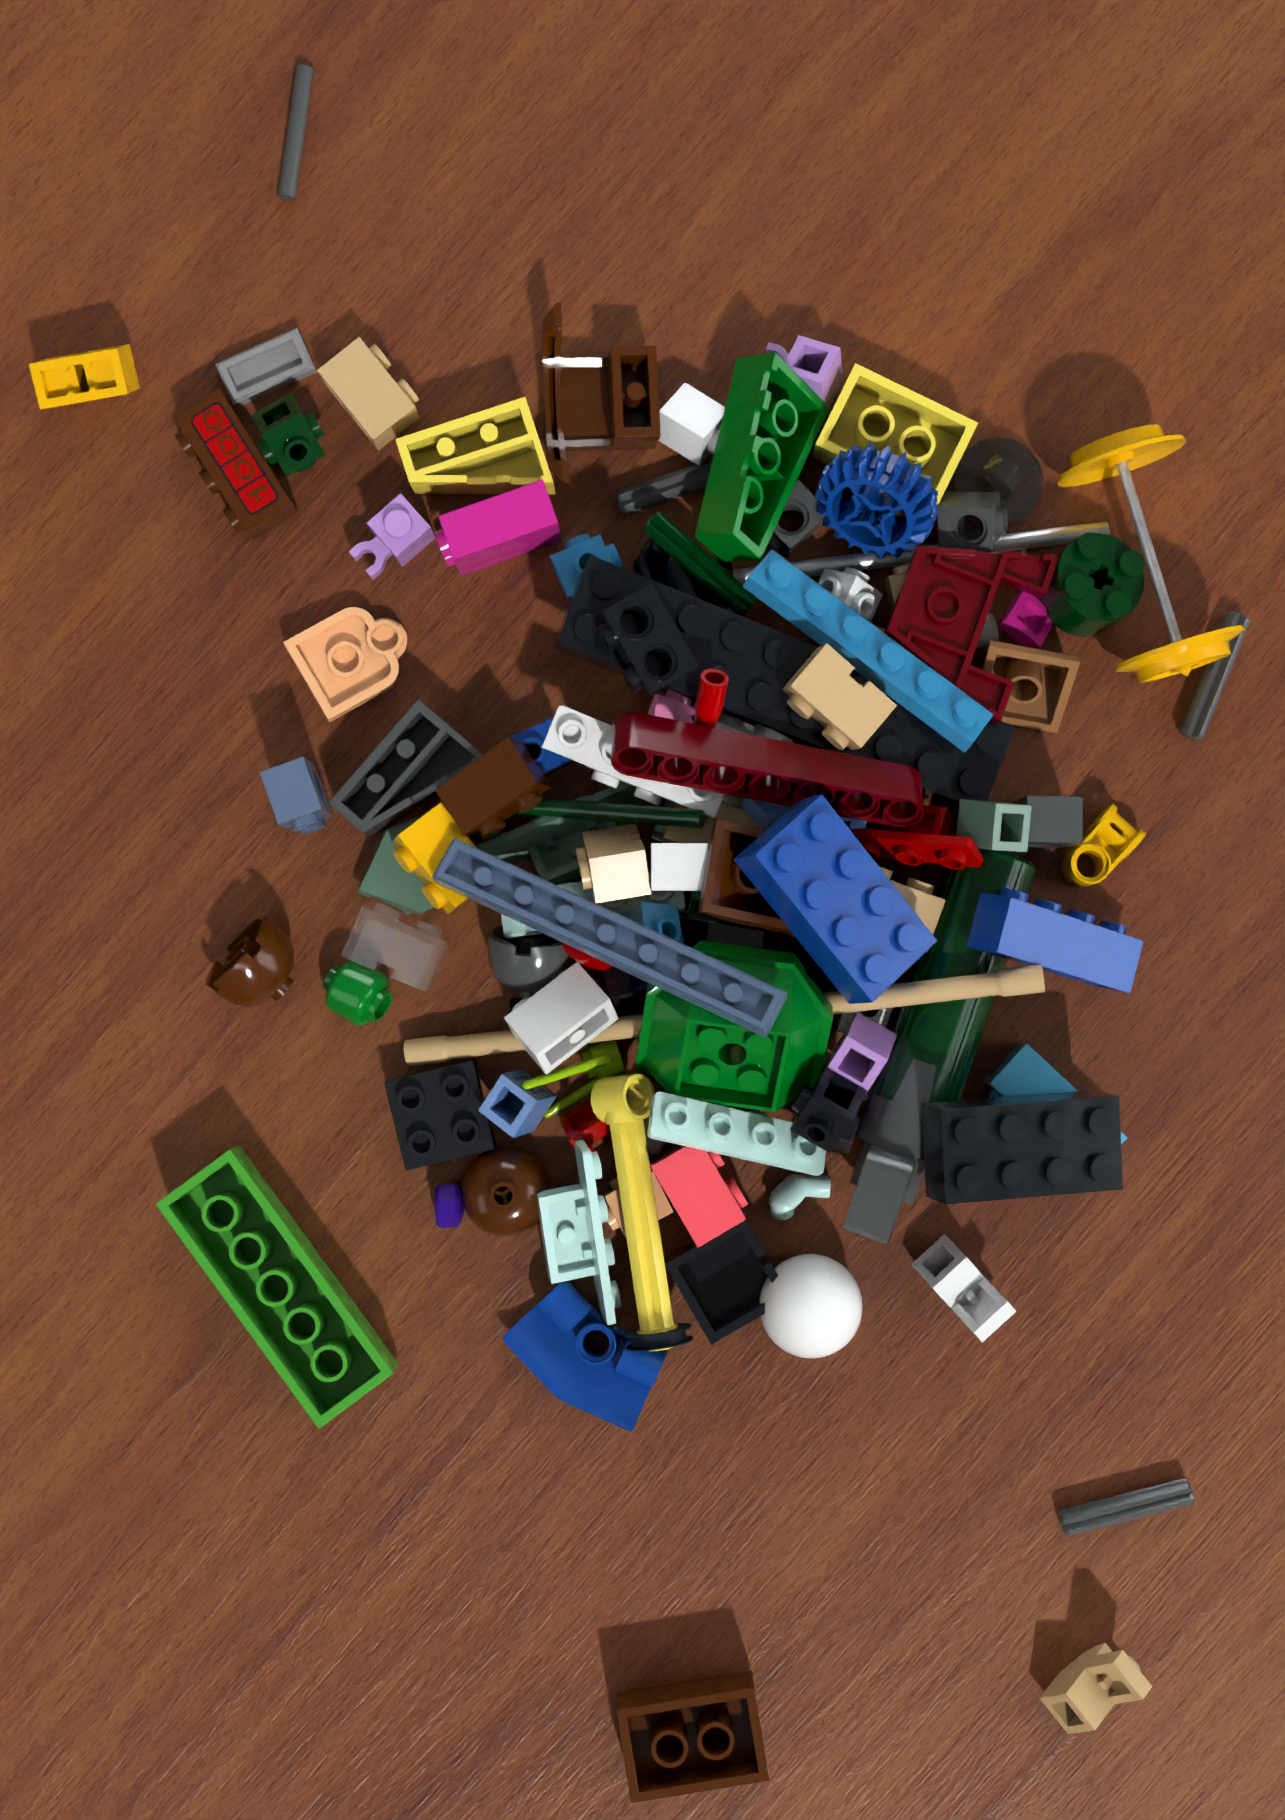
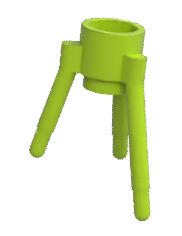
(600, 1060)

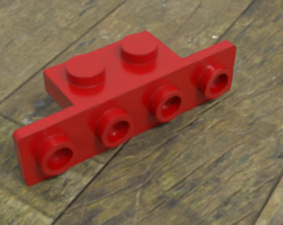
(921, 842)

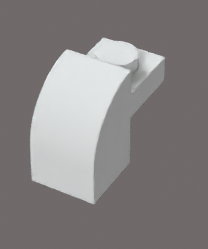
(963, 1288)

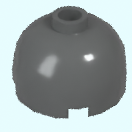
(526, 961)

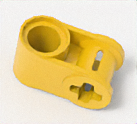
(1107, 842)

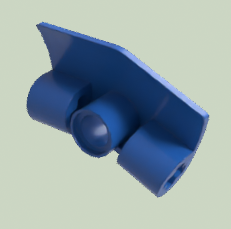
(600, 1383)

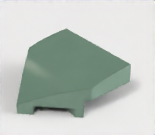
(389, 881)

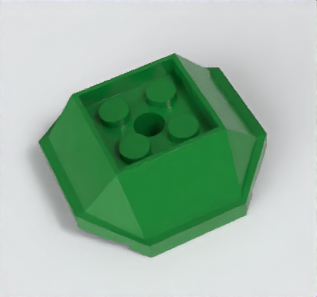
(724, 1063)

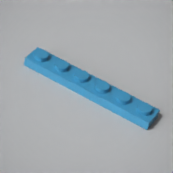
(868, 650)

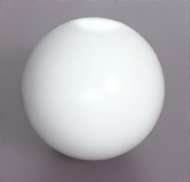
(811, 1306)

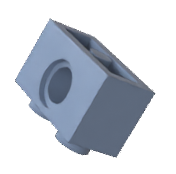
(297, 796)

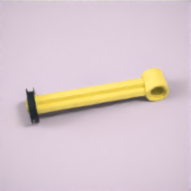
(624, 1104)

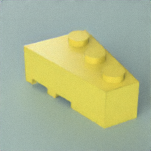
(477, 453)

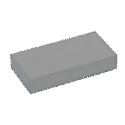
(266, 368)

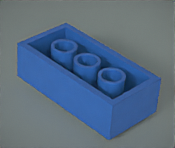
(835, 900)

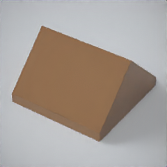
(1040, 685)

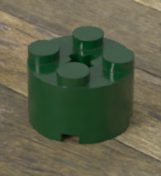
(1094, 584)

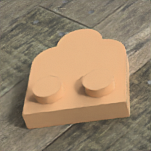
(348, 659)

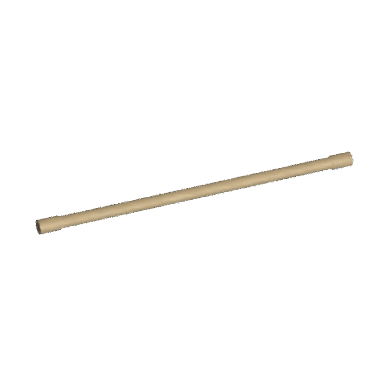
(1002, 982)

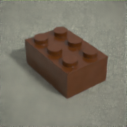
(691, 1737)

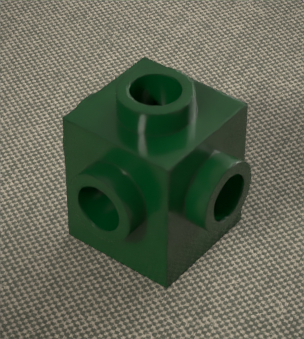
(288, 436)

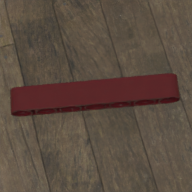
(765, 769)

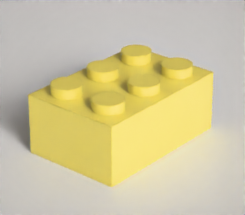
(895, 416)

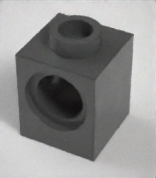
(804, 506)
(957, 533)

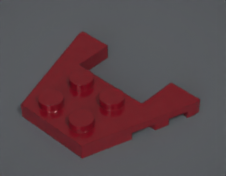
(946, 608)

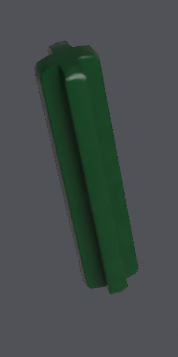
(699, 563)

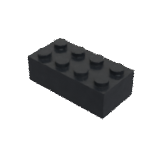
(1022, 1146)

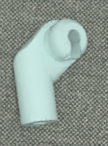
(793, 1190)

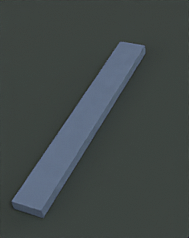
(611, 937)

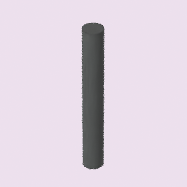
(295, 132)

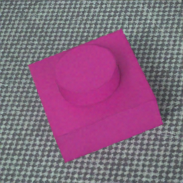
(1026, 620)

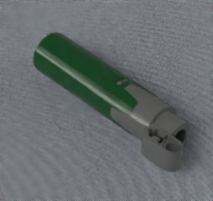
(930, 1051)

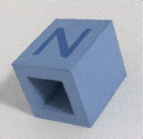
(515, 1108)

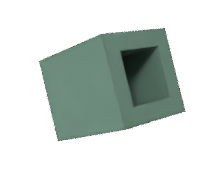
(995, 824)

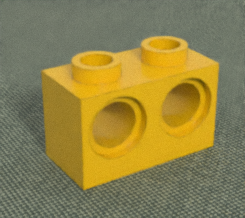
(84, 376)

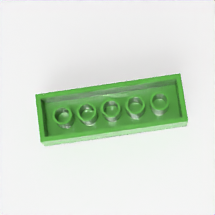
(278, 1286)

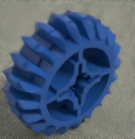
(880, 489)

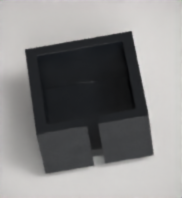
(723, 1280)

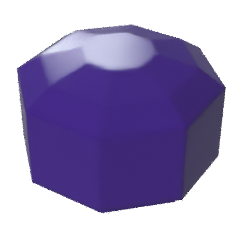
(448, 1205)

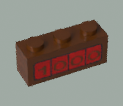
(233, 465)

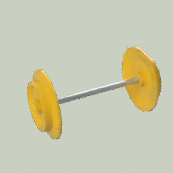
(1118, 456)

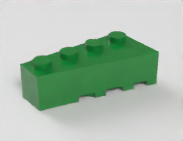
(757, 456)

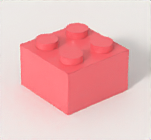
(699, 1192)

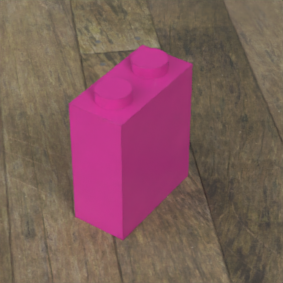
(498, 528)

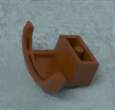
(596, 399)

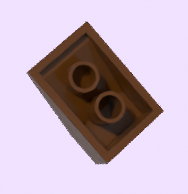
(726, 888)

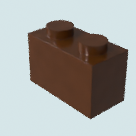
(493, 789)

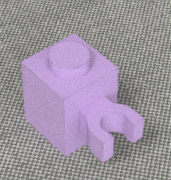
(815, 364)
(397, 533)
(862, 1051)

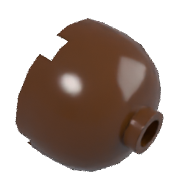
(255, 967)
(517, 1171)

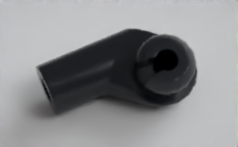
(650, 561)

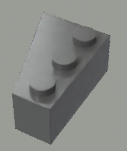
(403, 770)

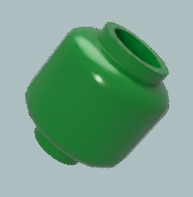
(357, 993)

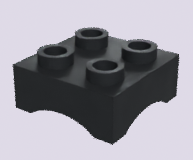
(439, 1115)

